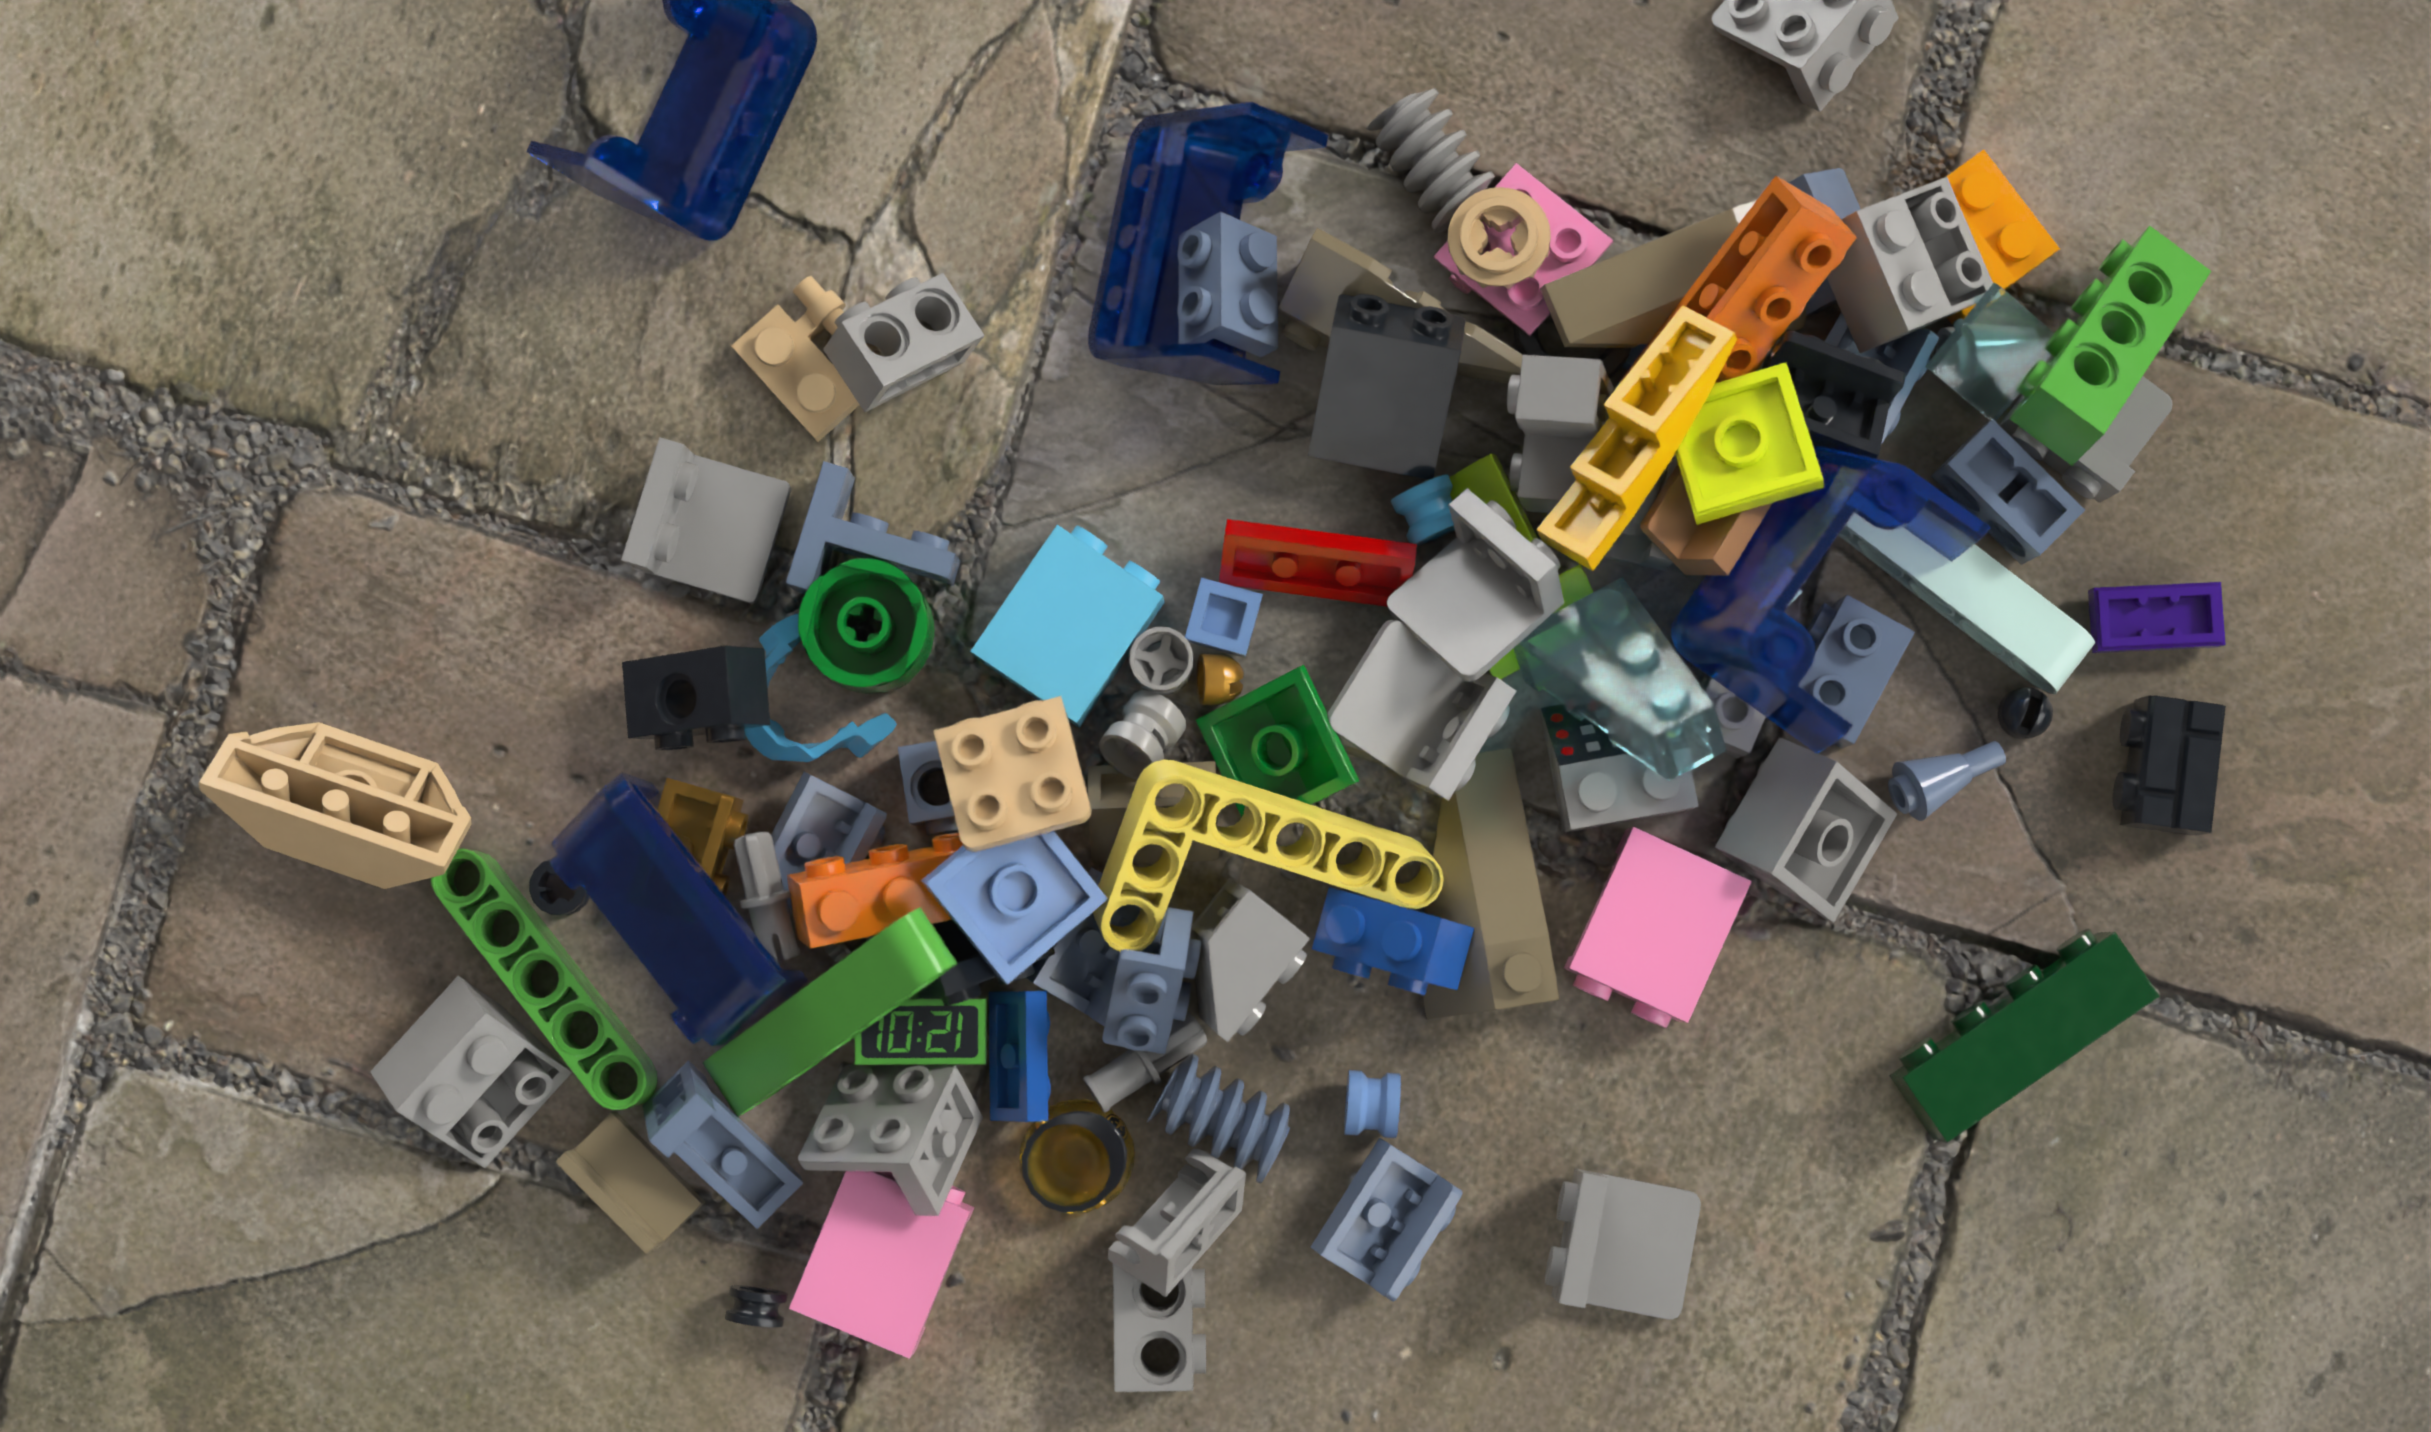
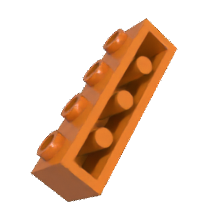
(1766, 272)
(863, 897)

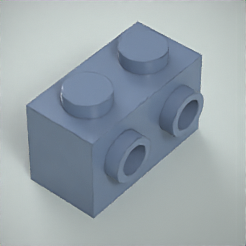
(1853, 659)

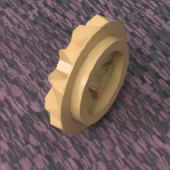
(1502, 210)

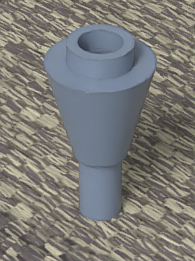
(1929, 782)

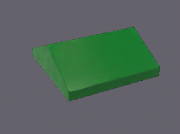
(1279, 741)

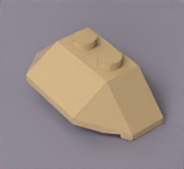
(339, 802)

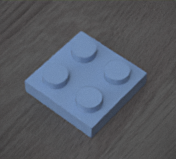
(1015, 899)

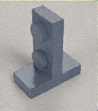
(861, 537)
(718, 1146)

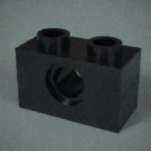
(696, 694)

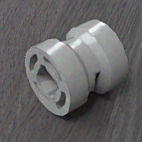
(1162, 651)
(1146, 730)

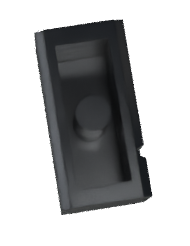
(2170, 765)

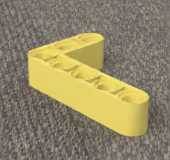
(1251, 837)

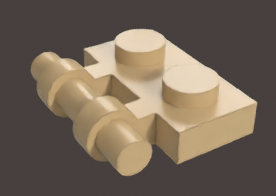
(794, 366)

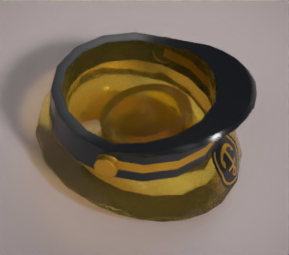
(1076, 1157)

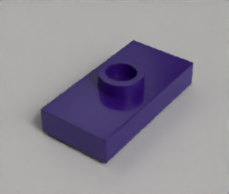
(2156, 617)

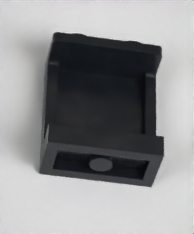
(1387, 385)

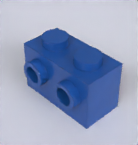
(1393, 939)

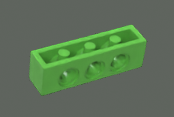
(2109, 345)

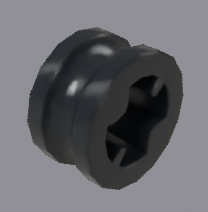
(561, 906)
(756, 1306)

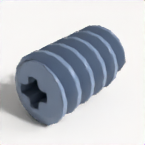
(1223, 1116)

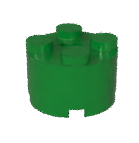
(848, 596)

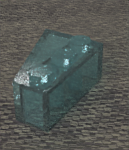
(1624, 677)

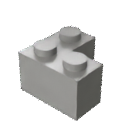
(1560, 412)

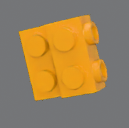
(2000, 223)

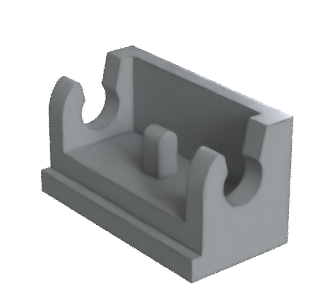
(1181, 1223)

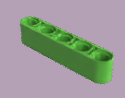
(574, 990)
(830, 1011)

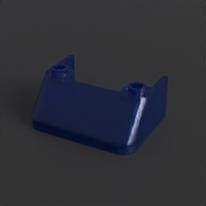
(709, 119)
(1171, 179)
(1738, 622)
(670, 913)

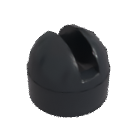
(2013, 709)

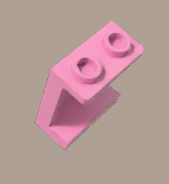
(1657, 928)
(880, 1262)

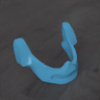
(771, 739)

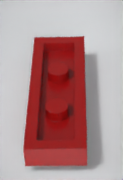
(1314, 562)

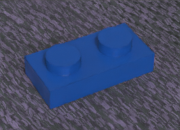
(1018, 1056)

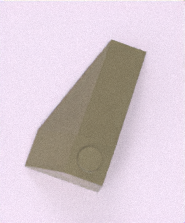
(1337, 268)
(1635, 292)
(1496, 890)

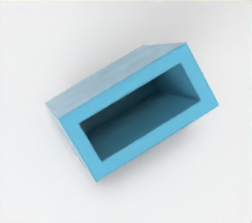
(1070, 622)

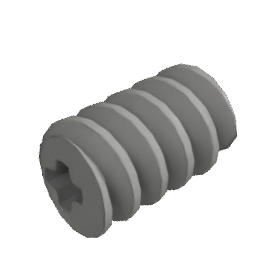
(1429, 155)

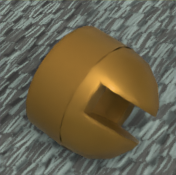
(1218, 679)

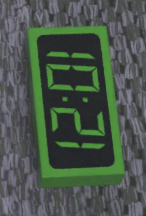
(926, 1035)

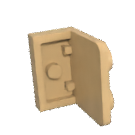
(1013, 774)

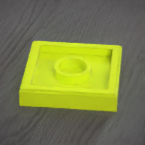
(1747, 447)

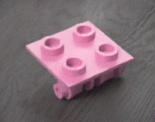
(1573, 247)

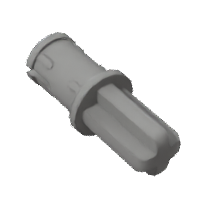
(765, 893)
(1137, 1068)

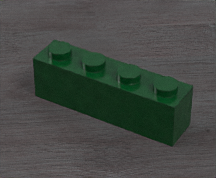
(2023, 1034)

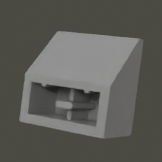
(1907, 265)
(1241, 957)
(469, 1073)

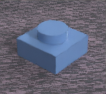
(1223, 617)

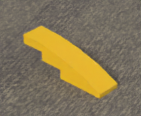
(1643, 431)

